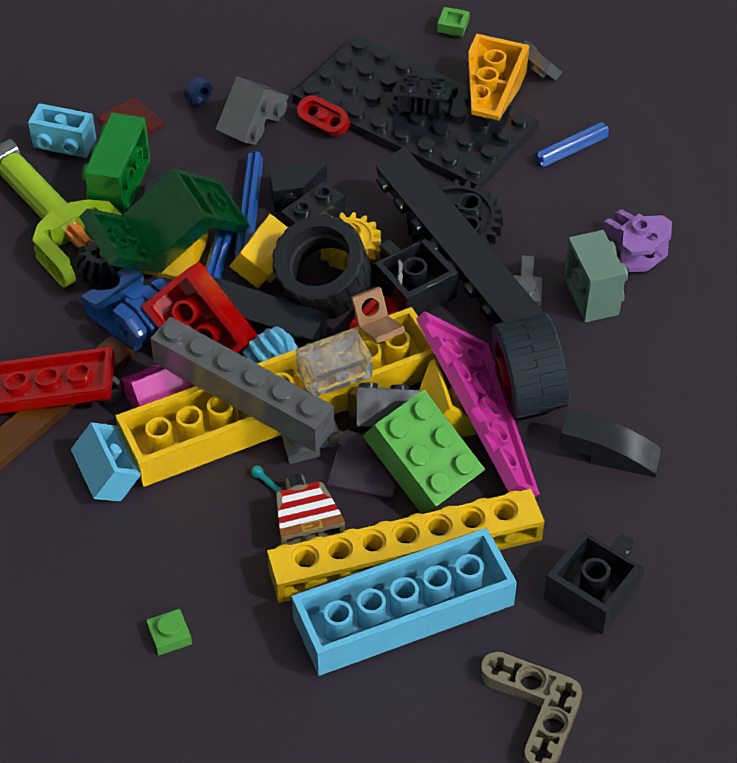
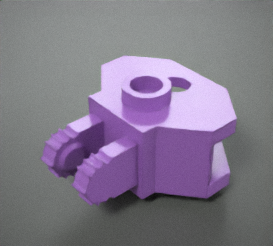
(639, 237)

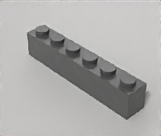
(243, 384)

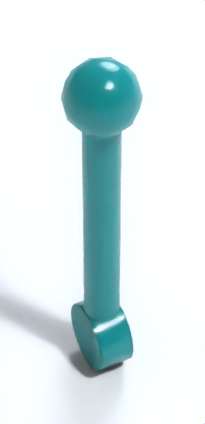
(258, 472)

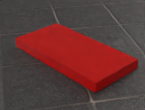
(56, 379)

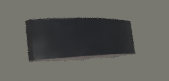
(609, 444)

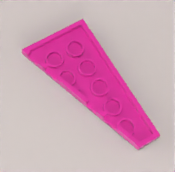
(475, 381)

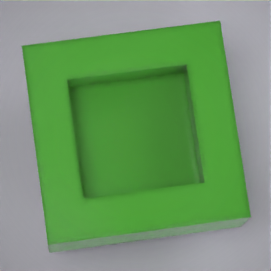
(453, 21)
(169, 632)

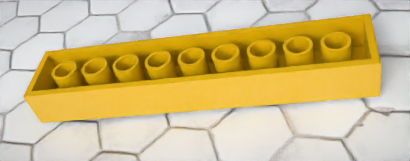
(201, 428)

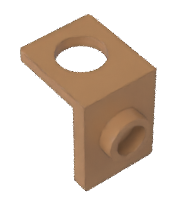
(378, 325)

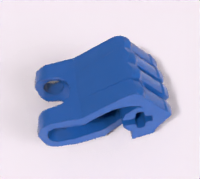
(121, 308)

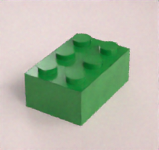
(118, 161)

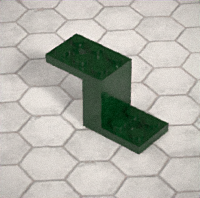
(163, 222)

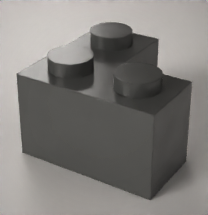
(248, 109)

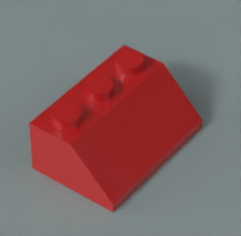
(203, 306)

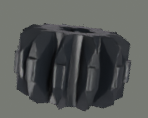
(92, 266)

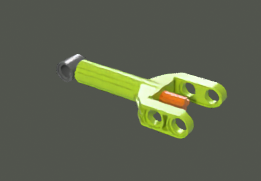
(59, 219)

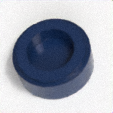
(198, 91)

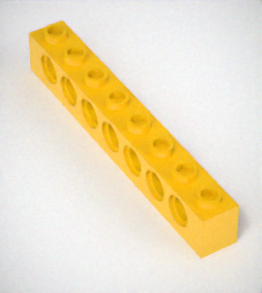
(522, 527)

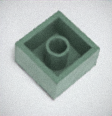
(595, 275)

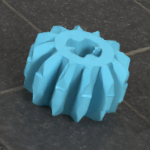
(269, 345)

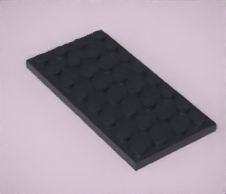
(452, 144)

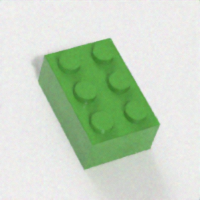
(423, 452)

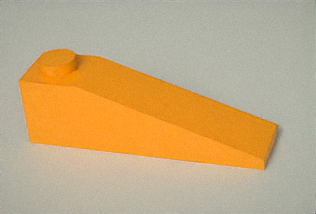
(495, 74)

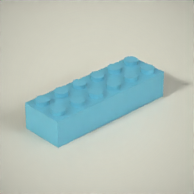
(403, 601)

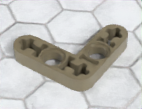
(546, 696)

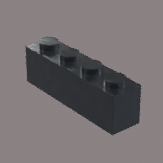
(267, 311)

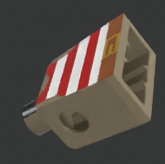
(306, 511)

